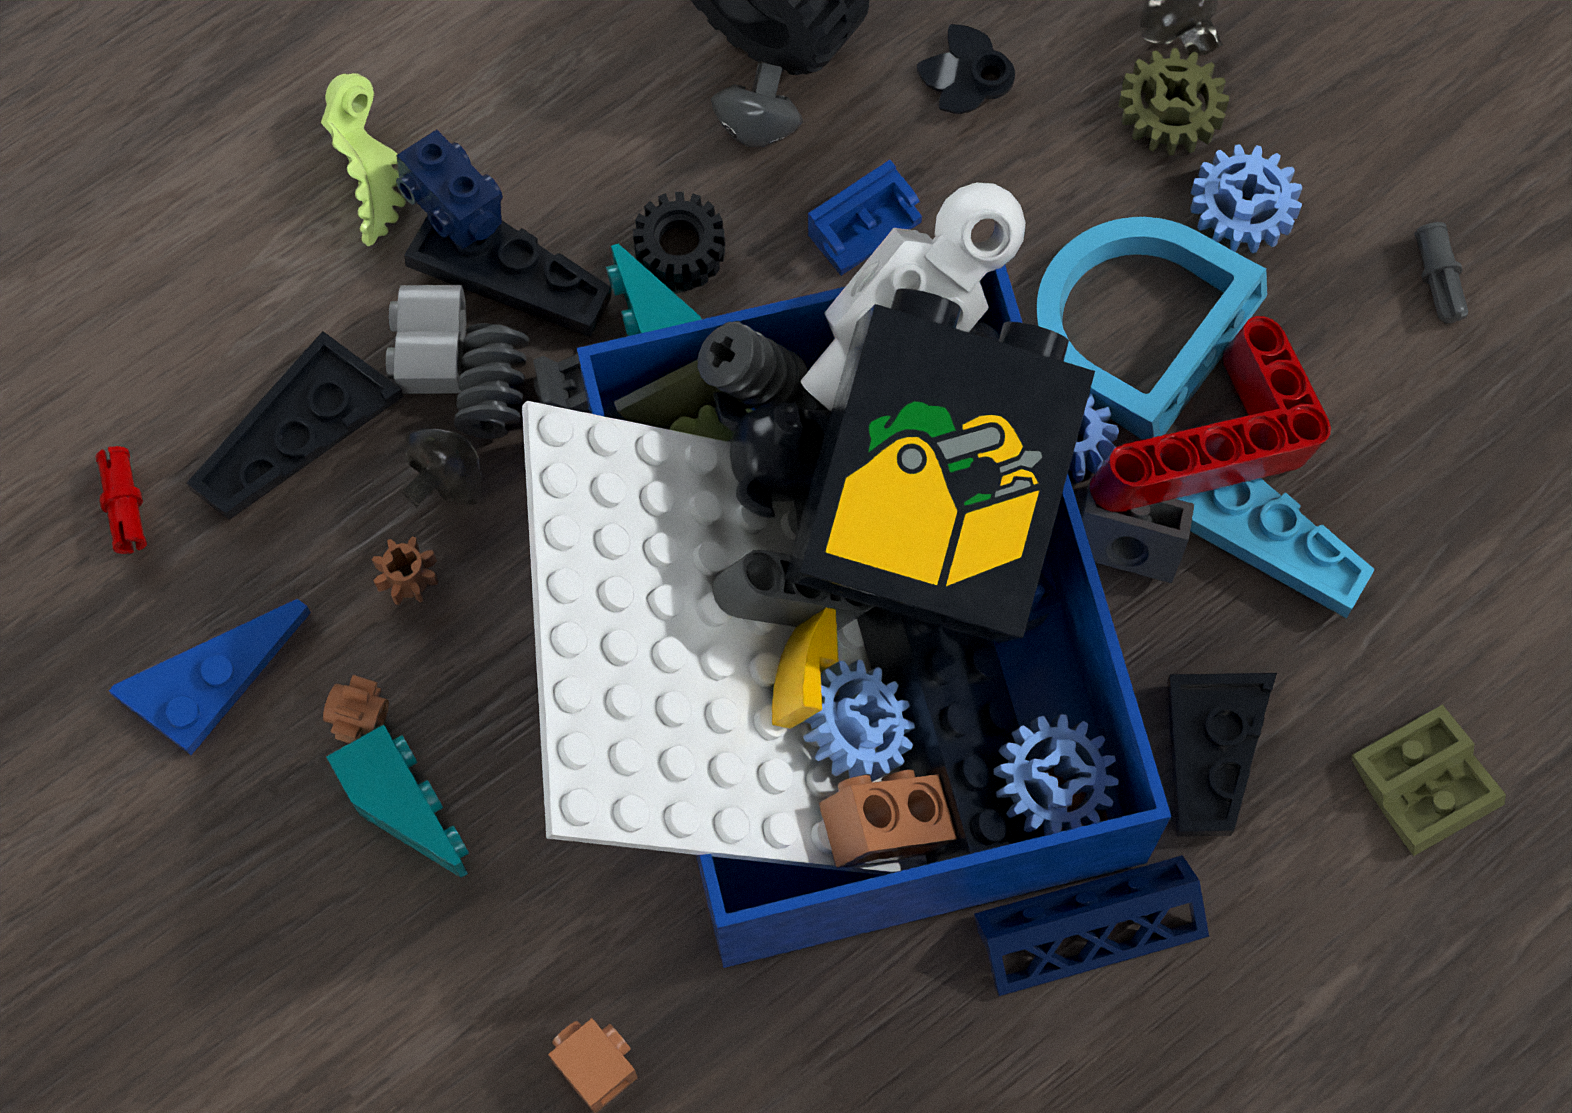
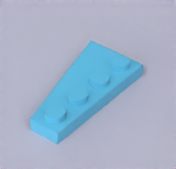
(1280, 541)

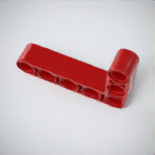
(1277, 436)

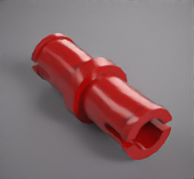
(121, 500)

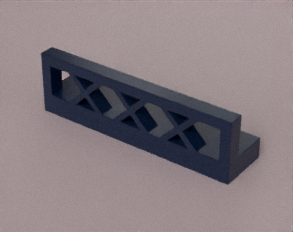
(1089, 907)

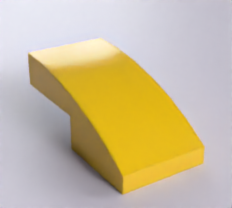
(798, 675)

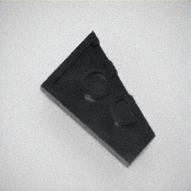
(1213, 746)

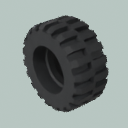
(787, 33)

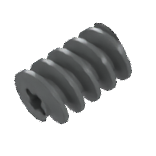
(751, 366)
(488, 380)

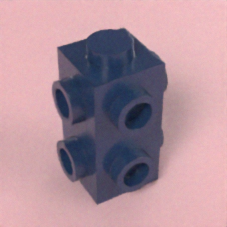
(449, 189)

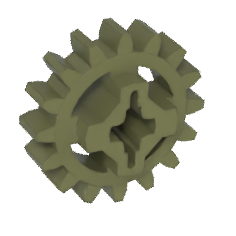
(1173, 101)

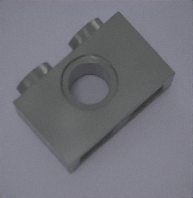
(1140, 539)

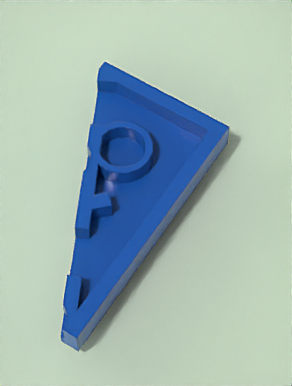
(199, 686)

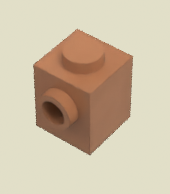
(593, 1062)

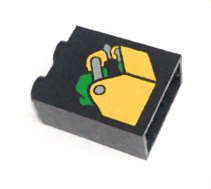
(942, 468)

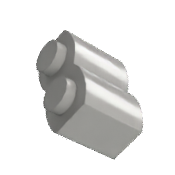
(428, 338)

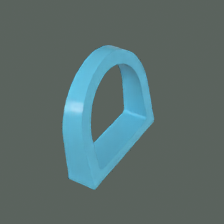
(1236, 276)

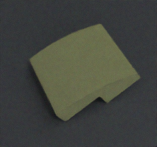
(669, 398)
(1428, 780)

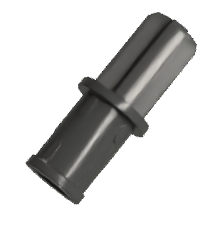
(1441, 272)

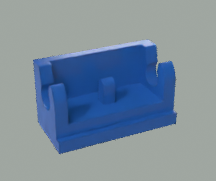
(862, 216)

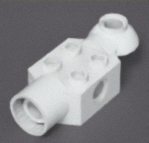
(912, 260)

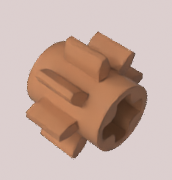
(401, 555)
(355, 709)

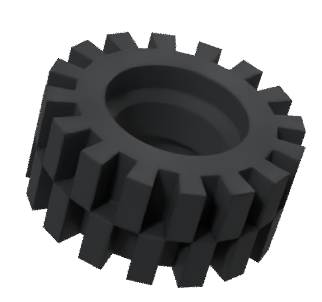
(676, 215)

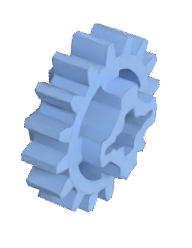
(1271, 197)
(859, 721)
(1059, 752)

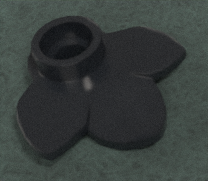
(961, 71)

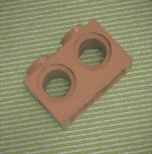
(886, 818)

